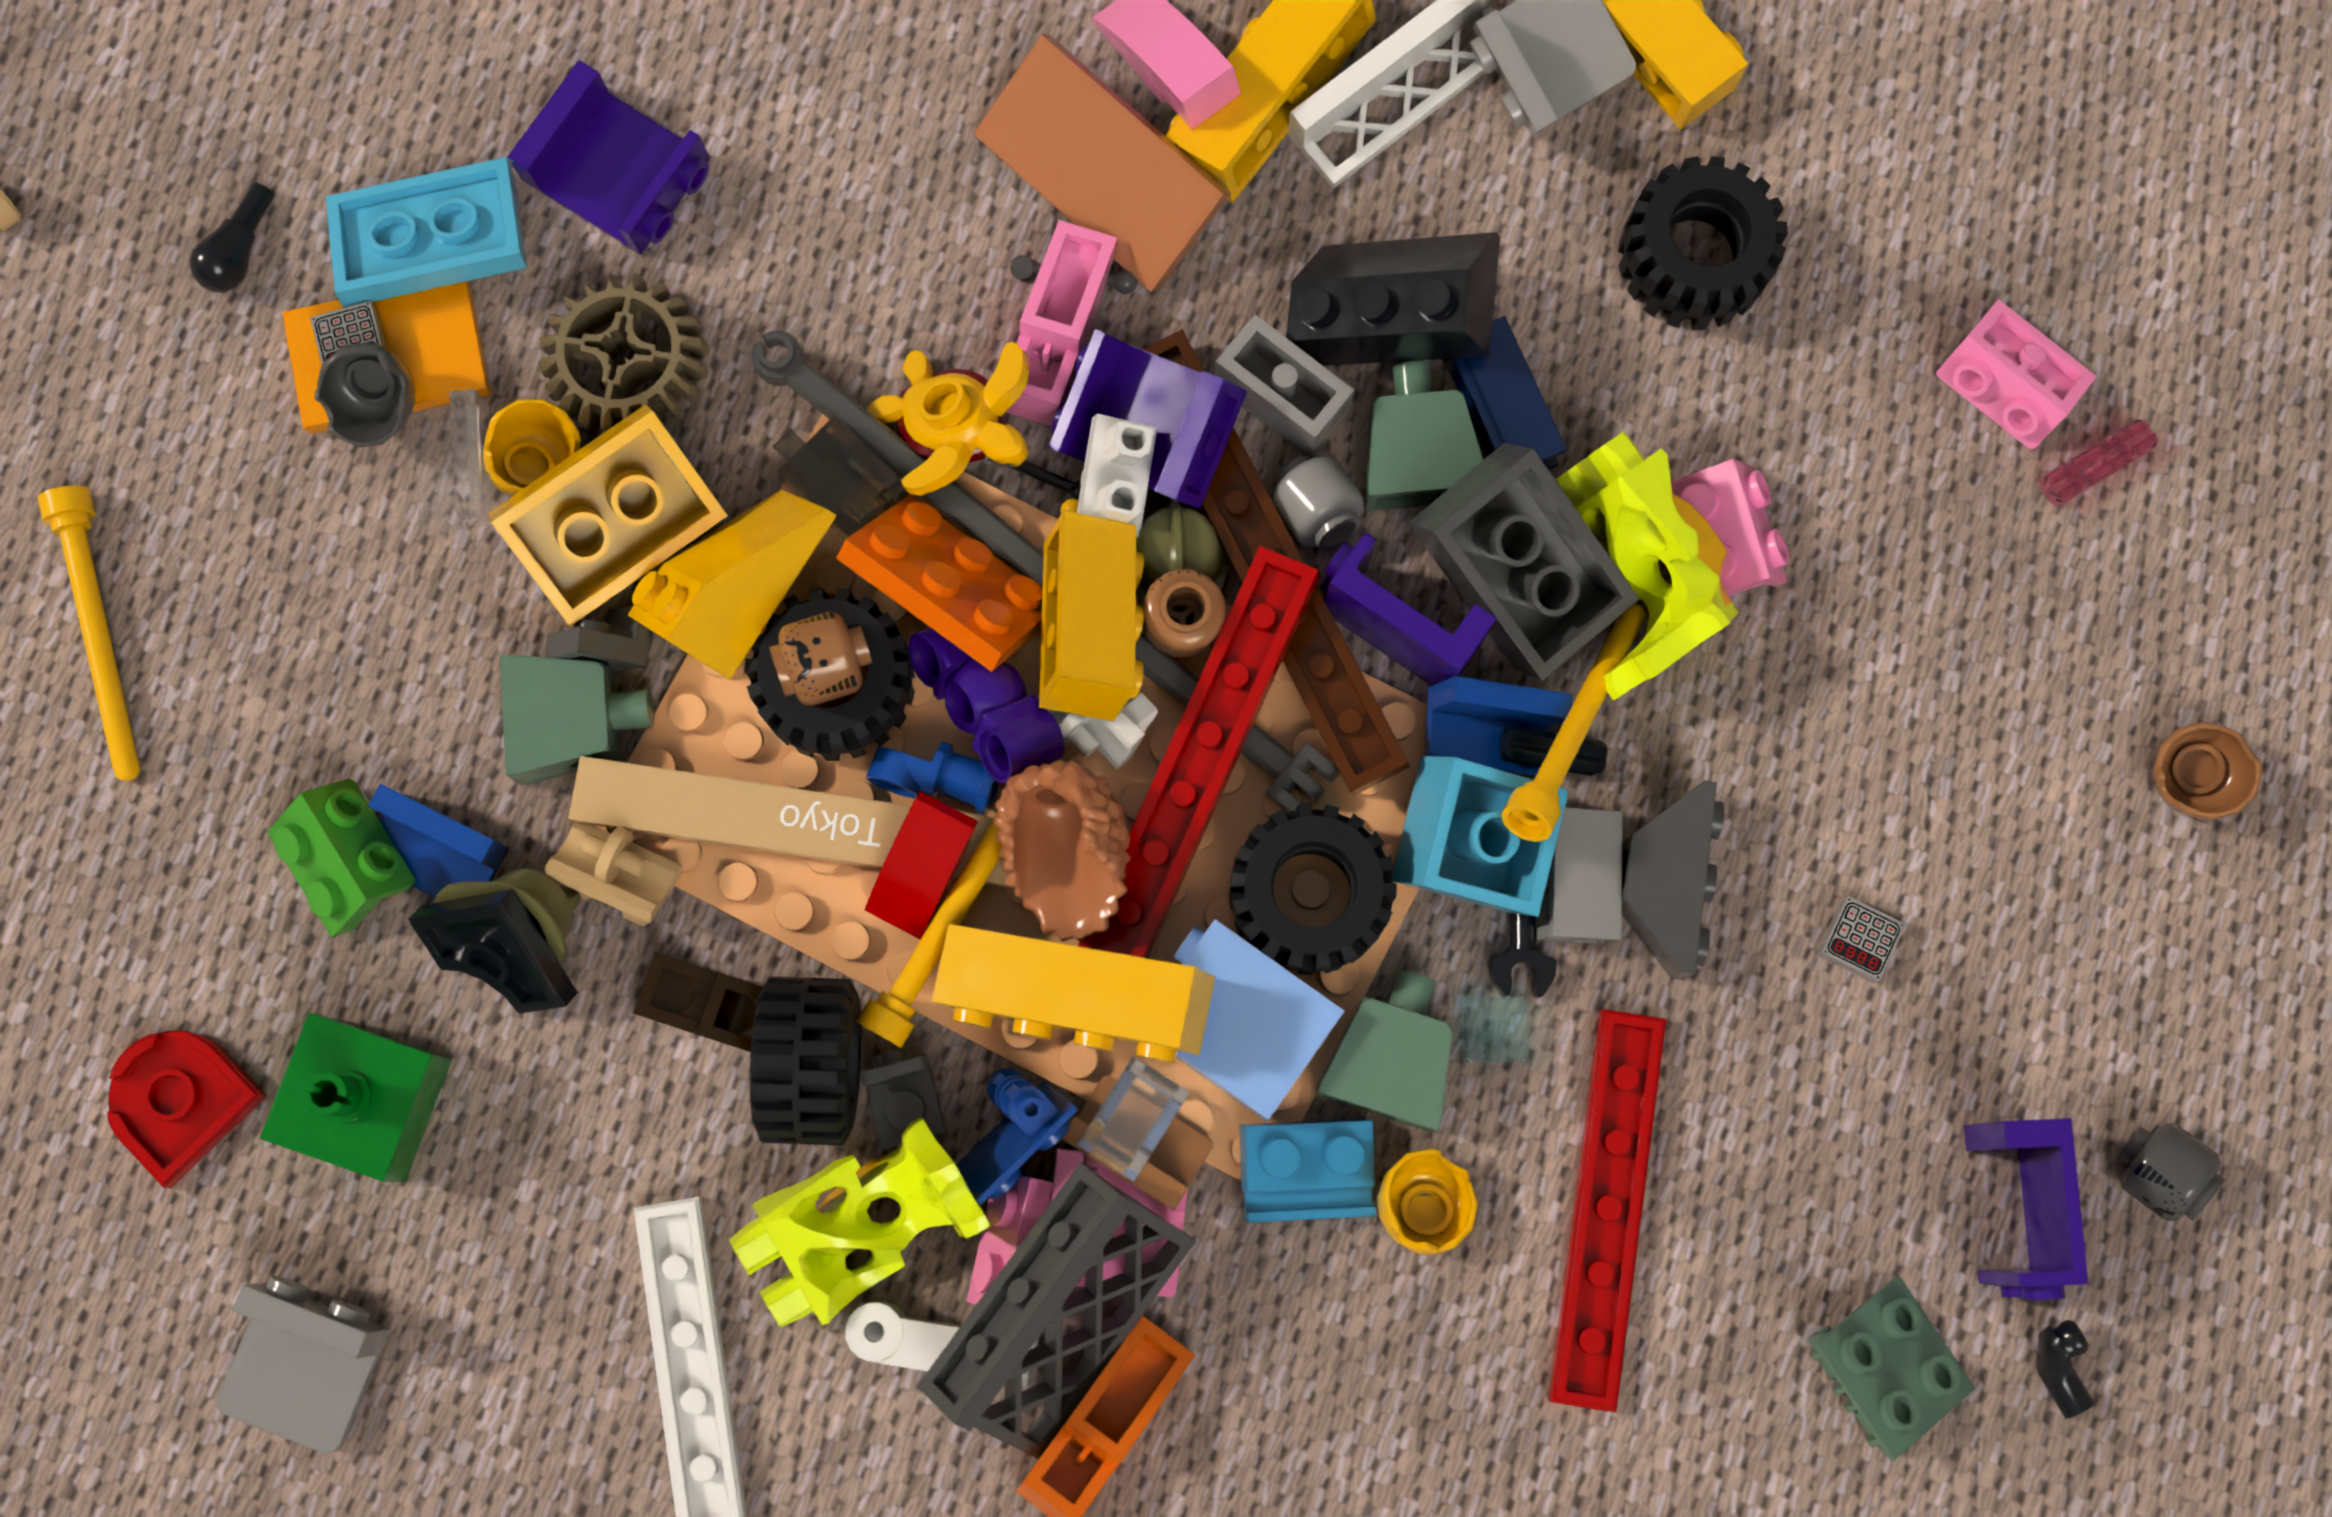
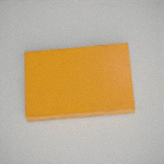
(428, 330)

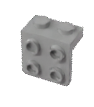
(1551, 56)
(300, 1364)

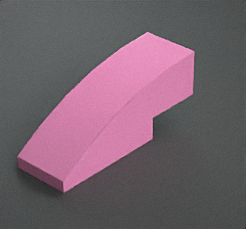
(1170, 57)
(1061, 316)

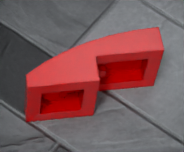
(920, 865)

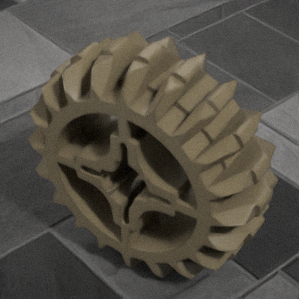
(627, 309)

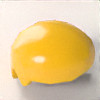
(527, 443)
(1427, 1222)

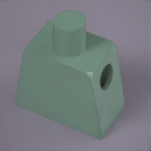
(1417, 442)
(564, 712)
(1393, 1057)

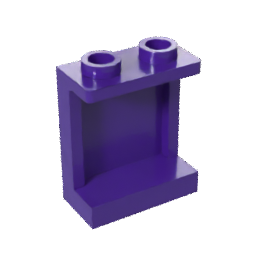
(1393, 624)

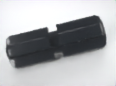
(1531, 746)

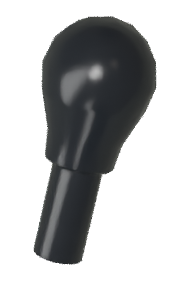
(224, 255)

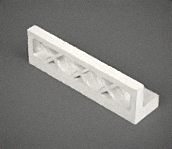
(1375, 75)

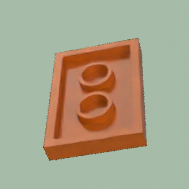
(947, 581)

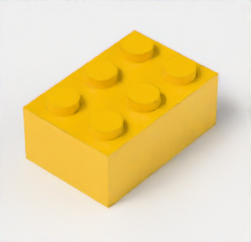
(607, 515)

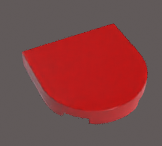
(177, 1100)

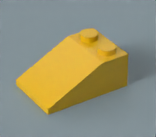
(730, 582)

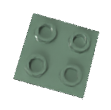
(1891, 1368)

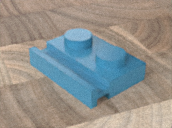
(1307, 1170)

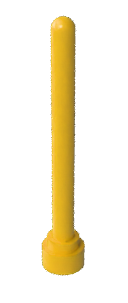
(69, 515)
(1535, 805)
(892, 1011)

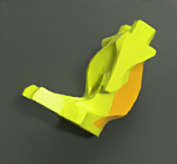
(1637, 523)
(819, 1239)

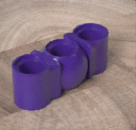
(988, 705)

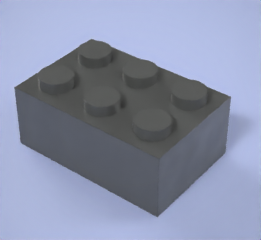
(1525, 558)

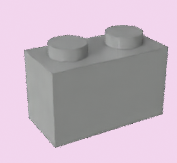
(1285, 386)

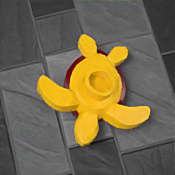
(956, 417)

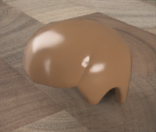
(2213, 762)

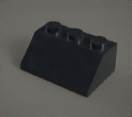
(1396, 300)

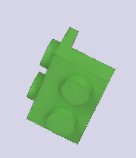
(339, 854)

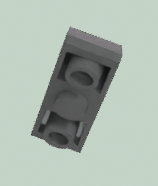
(1670, 879)

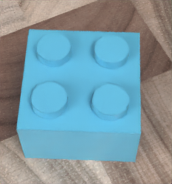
(1460, 845)

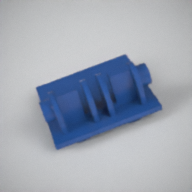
(1033, 1121)

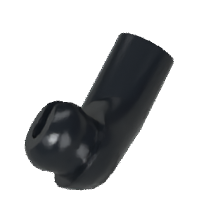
(2056, 1369)

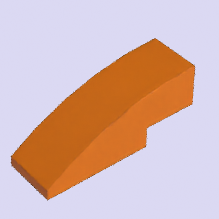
(1106, 1422)

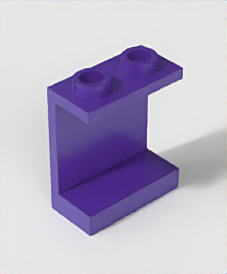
(609, 161)
(1186, 406)
(2049, 1205)

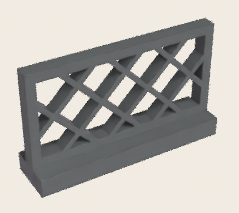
(1036, 1295)

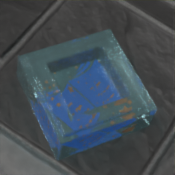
(1494, 1030)

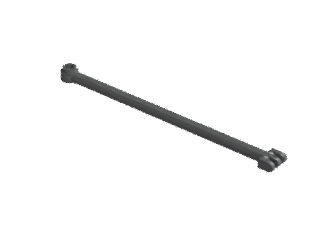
(1023, 556)

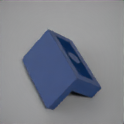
(1471, 713)
(434, 845)

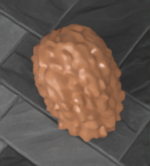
(1064, 847)

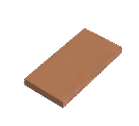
(1101, 162)

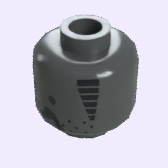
(2170, 1172)

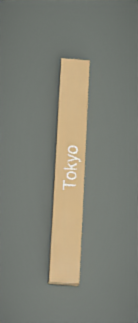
(745, 814)

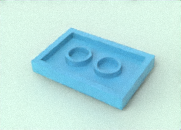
(425, 232)

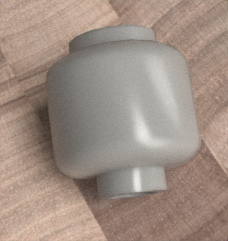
(1318, 502)

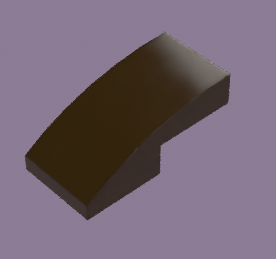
(699, 1001)

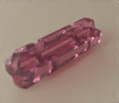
(2098, 462)

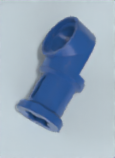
(946, 775)

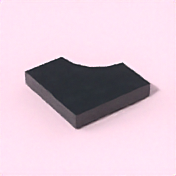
(496, 943)

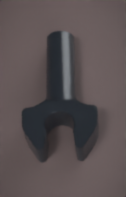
(1524, 951)

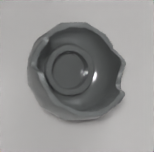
(365, 394)

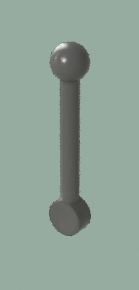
(1024, 268)

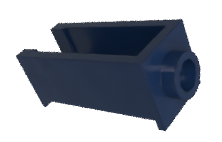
(1506, 399)

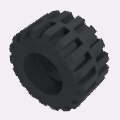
(1718, 198)
(862, 718)
(1325, 835)
(805, 1061)

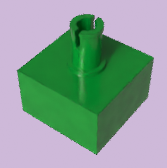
(355, 1099)

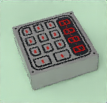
(346, 327)
(1861, 939)

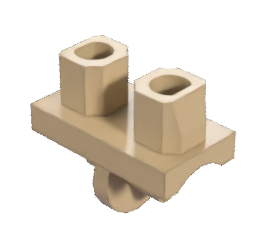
(614, 871)

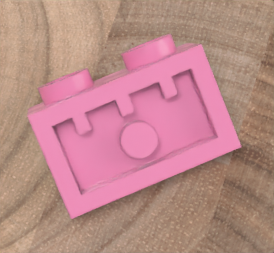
(2016, 375)

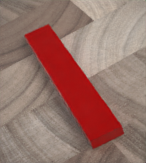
(1607, 1211)

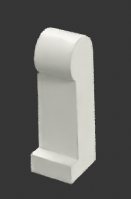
(889, 1337)

